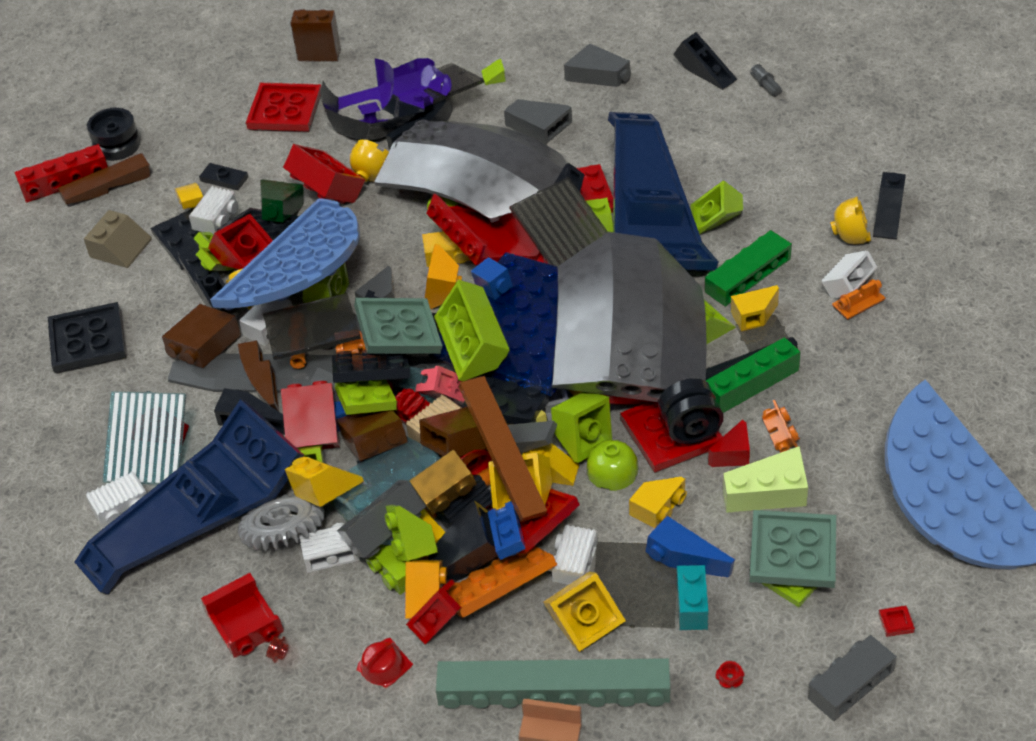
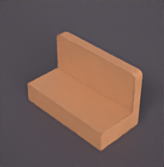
(550, 721)

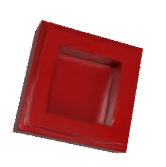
(896, 621)

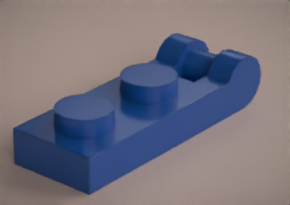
(506, 531)

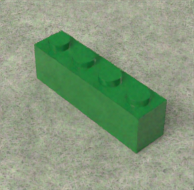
(748, 267)
(755, 374)

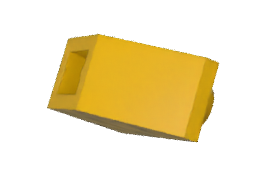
(754, 307)
(657, 499)

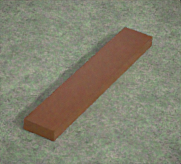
(502, 449)

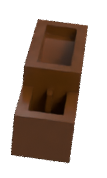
(259, 372)

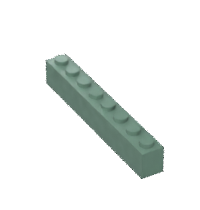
(553, 681)

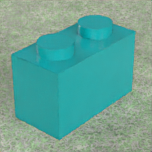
(692, 597)

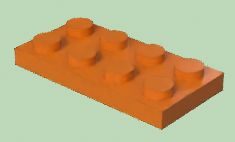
(499, 579)

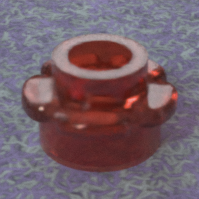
(277, 648)

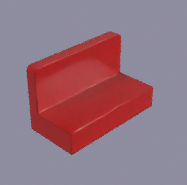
(434, 614)

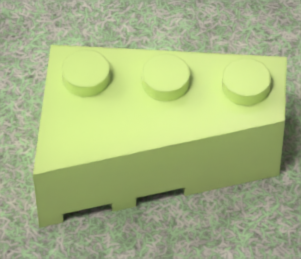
(767, 483)

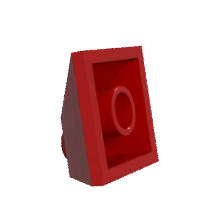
(239, 242)

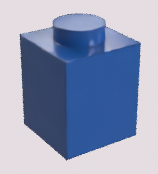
(492, 277)

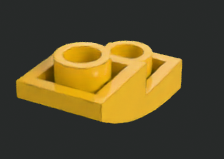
(189, 195)

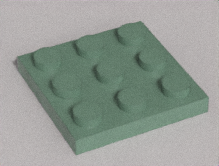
(397, 326)
(793, 549)

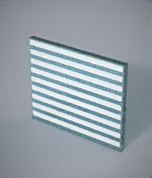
(144, 435)

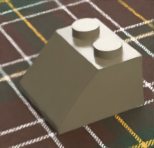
(116, 239)

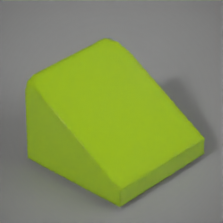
(494, 73)

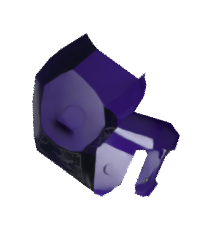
(398, 92)

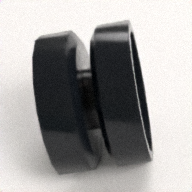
(114, 132)
(690, 411)

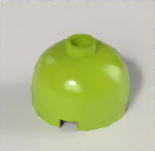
(612, 465)

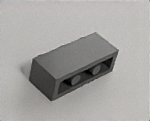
(369, 528)
(851, 677)

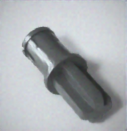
(765, 79)

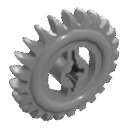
(281, 521)

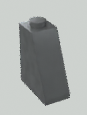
(597, 67)
(538, 119)

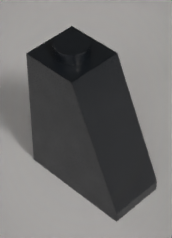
(466, 543)

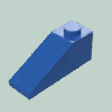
(679, 546)

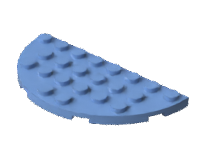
(296, 259)
(954, 487)

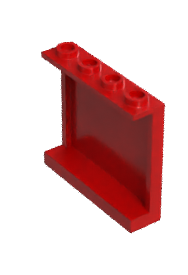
(480, 237)

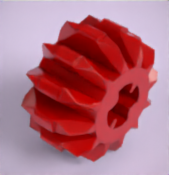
(409, 404)

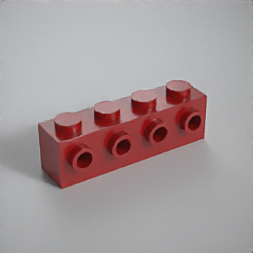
(59, 169)

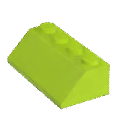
(471, 331)

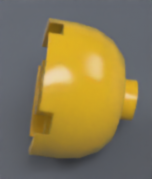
(367, 159)
(851, 222)

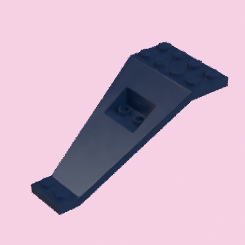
(650, 194)
(216, 485)

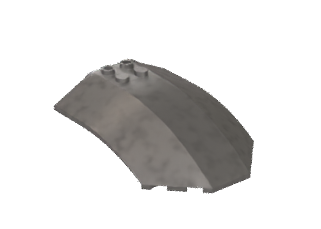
(470, 164)
(627, 320)

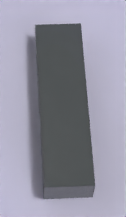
(532, 435)

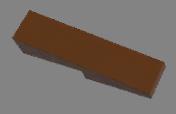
(97, 184)

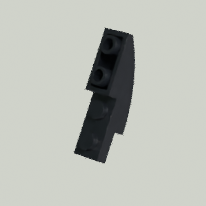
(436, 112)
(205, 282)

